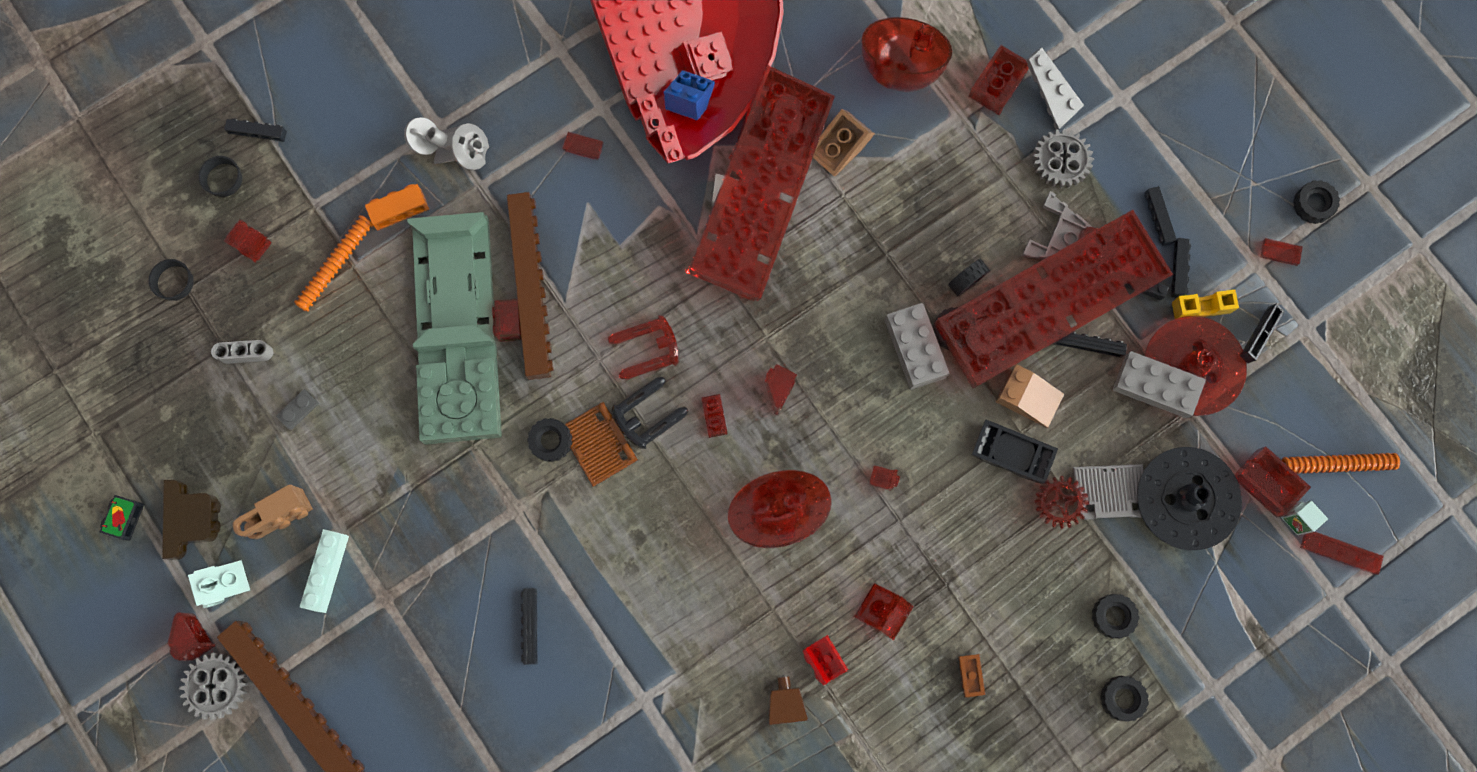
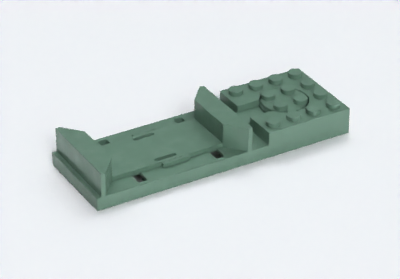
(457, 355)

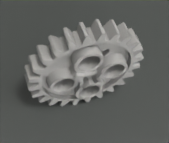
(1079, 160)
(231, 685)

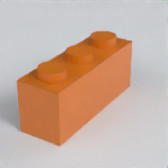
(396, 206)

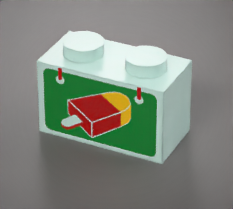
(1304, 518)

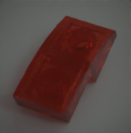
(714, 415)

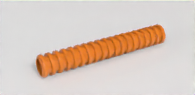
(333, 263)
(1343, 463)

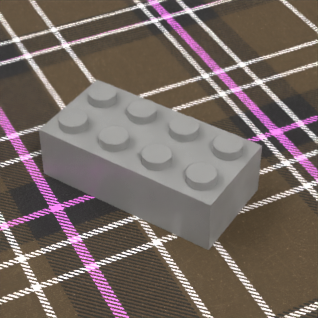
(916, 346)
(1159, 384)

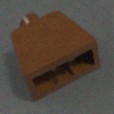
(786, 704)

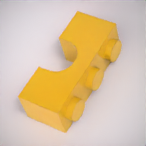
(1216, 304)

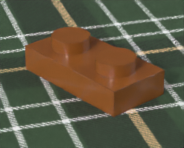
(971, 675)

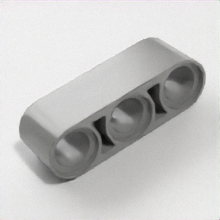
(233, 351)

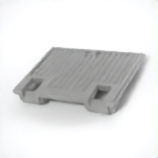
(1110, 491)

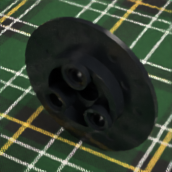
(1177, 523)

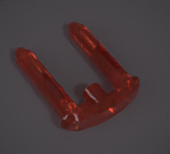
(665, 341)

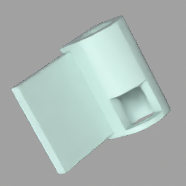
(215, 584)

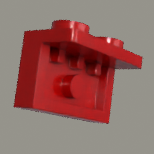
(824, 660)

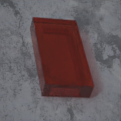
(583, 146)
(1281, 252)

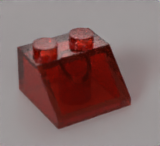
(779, 385)
(884, 611)
(188, 638)

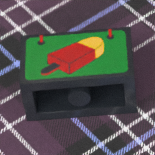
(121, 518)

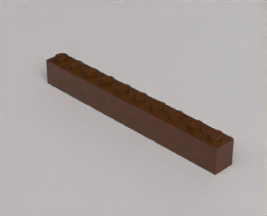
(528, 285)
(287, 699)

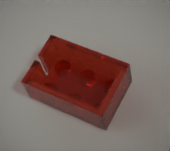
(1271, 482)

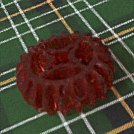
(1070, 500)

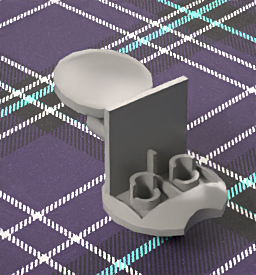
(462, 144)

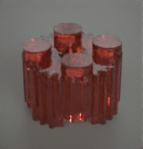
(247, 241)

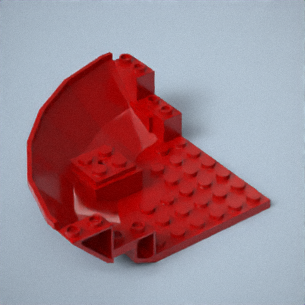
(661, 38)

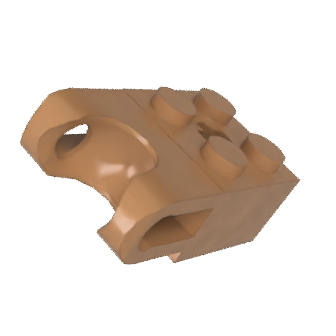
(274, 513)

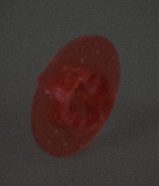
(1217, 351)
(779, 509)

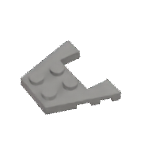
(1065, 231)

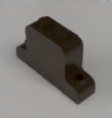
(187, 519)

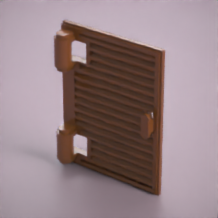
(599, 444)

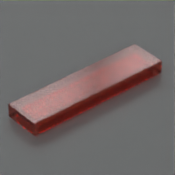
(1342, 552)

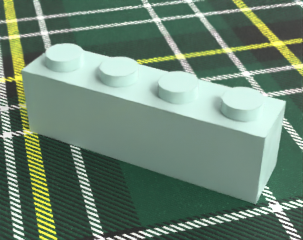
(324, 571)

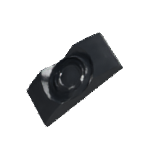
(1014, 452)

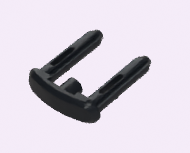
(629, 426)

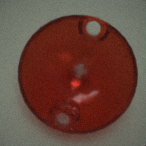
(894, 57)

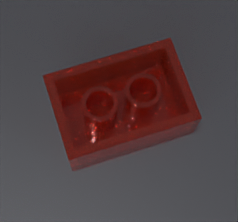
(999, 80)

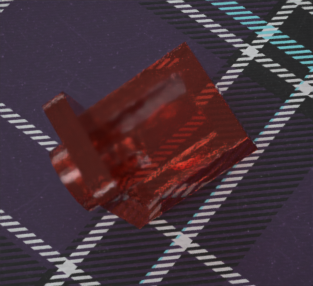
(884, 478)

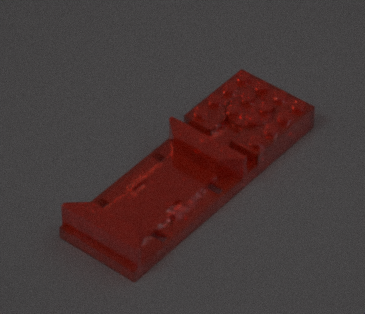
(771, 160)
(1032, 311)

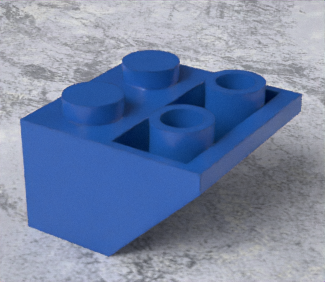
(688, 95)

